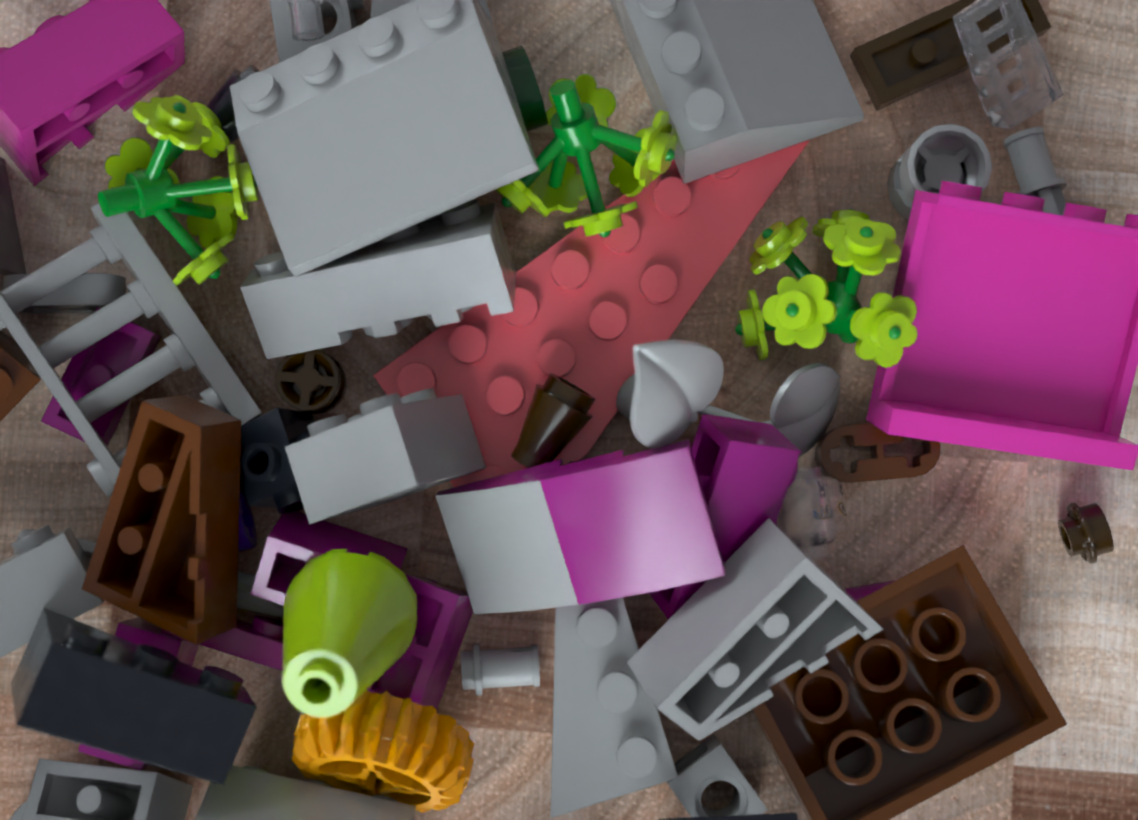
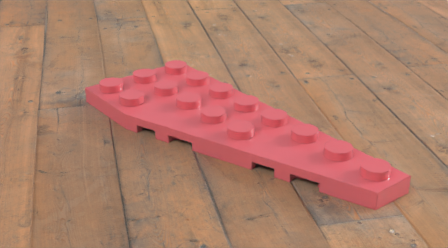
(588, 307)

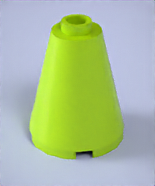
(343, 628)

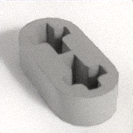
(76, 296)

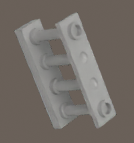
(148, 295)

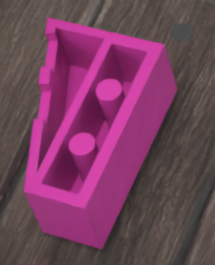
(78, 71)

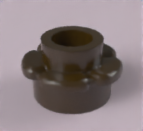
(1086, 532)

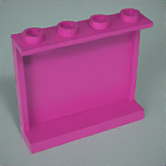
(1017, 328)

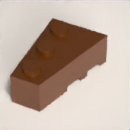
(174, 521)

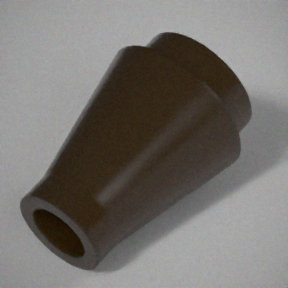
(552, 421)

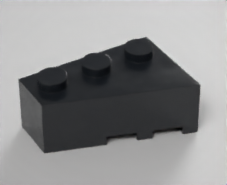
(130, 699)

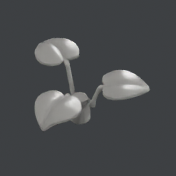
(683, 377)

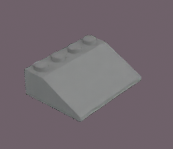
(737, 76)
(381, 129)

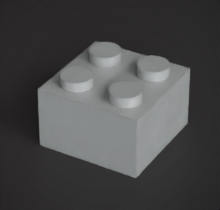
(383, 453)

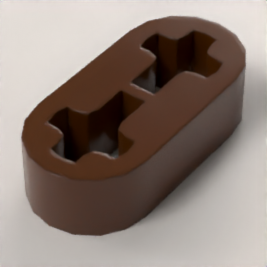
(878, 466)

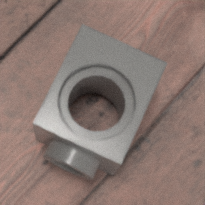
(706, 765)

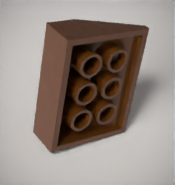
(912, 703)

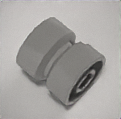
(938, 155)

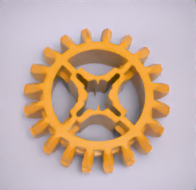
(387, 750)

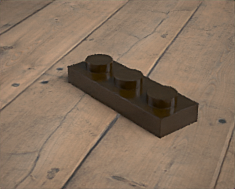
(926, 52)

